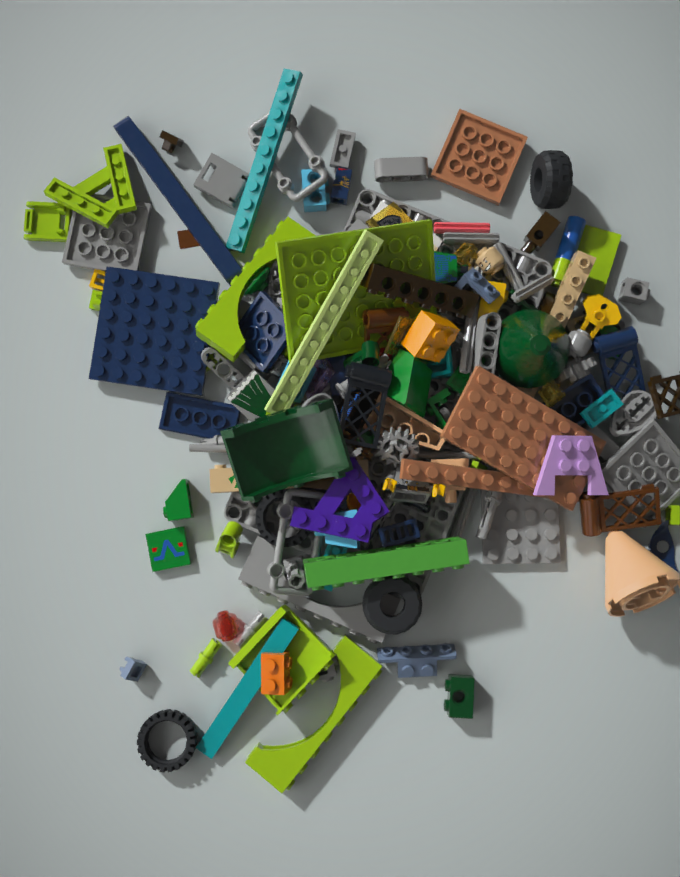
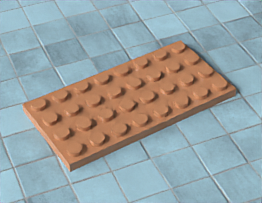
(513, 433)

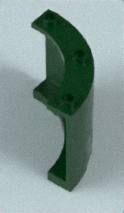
(287, 449)

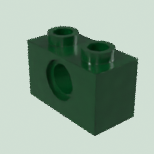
(463, 707)

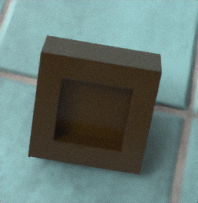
(170, 141)

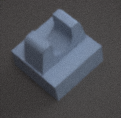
(133, 669)

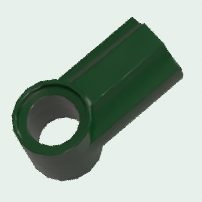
(367, 355)

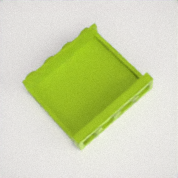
(307, 653)

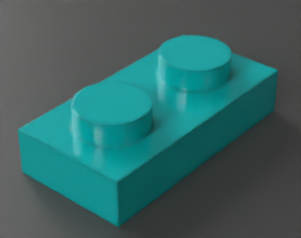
(601, 408)

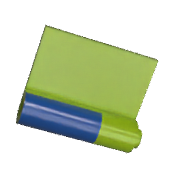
(591, 241)

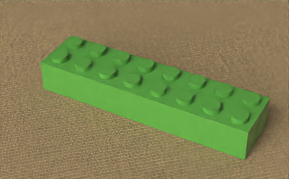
(386, 561)

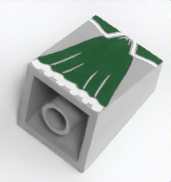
(251, 395)

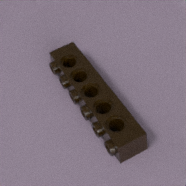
(465, 300)

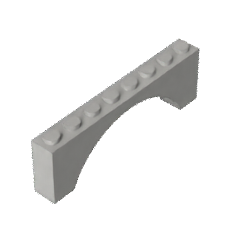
(351, 616)

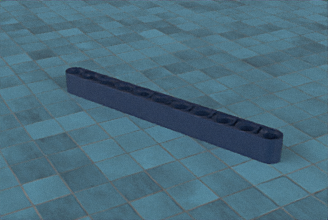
(178, 199)

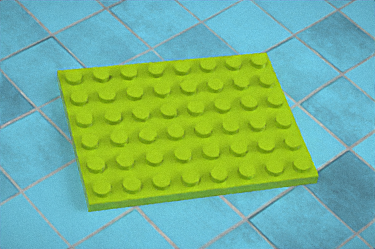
(313, 264)

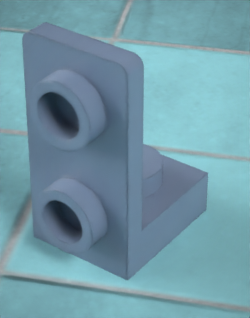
(479, 284)

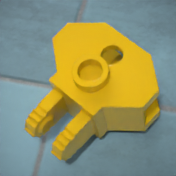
(598, 316)

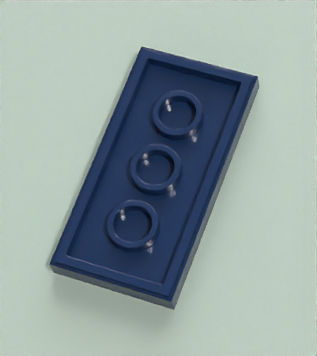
(196, 416)

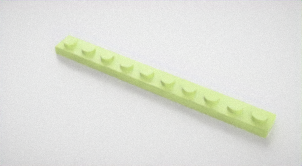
(324, 322)

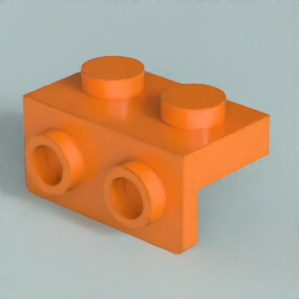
(276, 673)

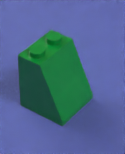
(410, 382)

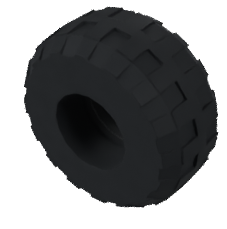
(551, 179)
(397, 623)

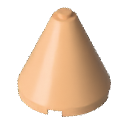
(634, 576)

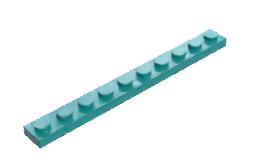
(264, 160)

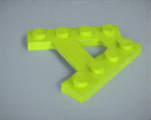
(79, 197)

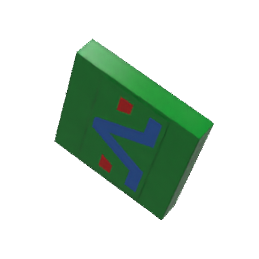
(168, 549)

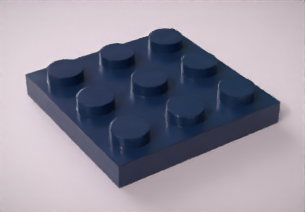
(263, 331)

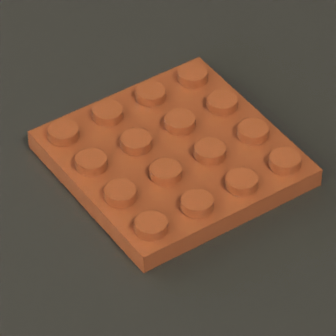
(479, 157)

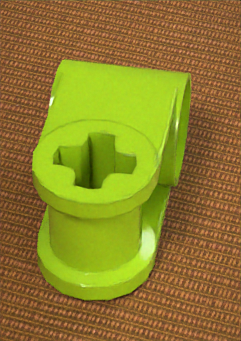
(230, 539)

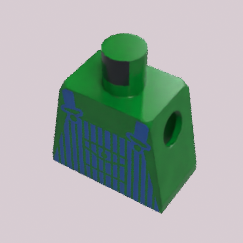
(447, 269)

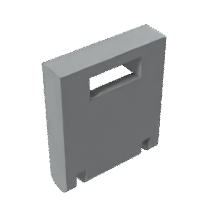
(225, 181)

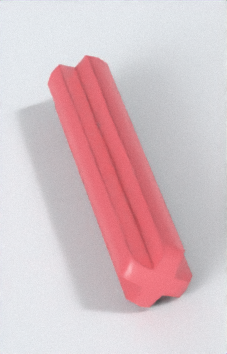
(442, 227)

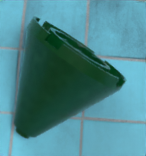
(531, 349)

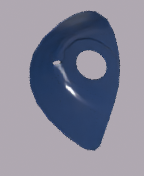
(663, 534)

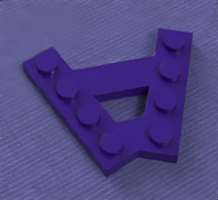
(323, 517)

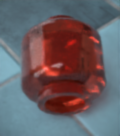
(226, 626)

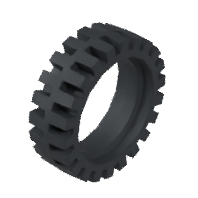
(261, 524)
(144, 748)

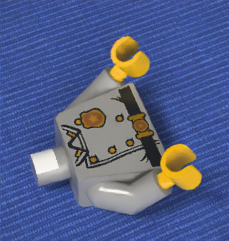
(410, 490)

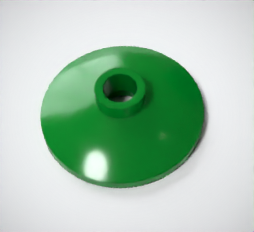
(259, 283)

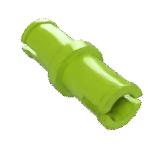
(206, 657)

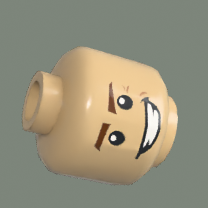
(490, 260)

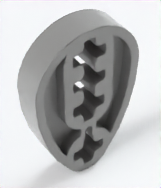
(640, 419)

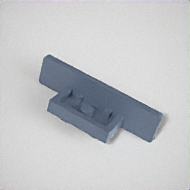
(416, 660)

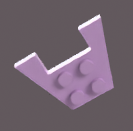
(571, 457)

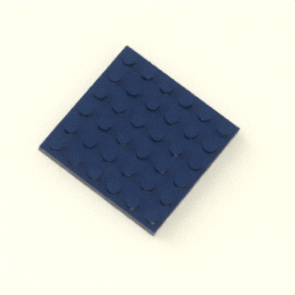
(150, 331)

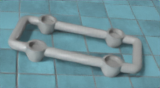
(316, 162)
(276, 569)

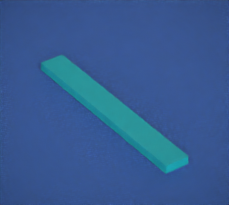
(244, 691)

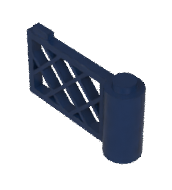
(619, 343)

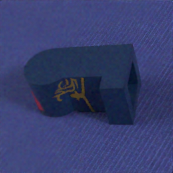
(341, 186)

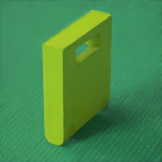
(45, 221)

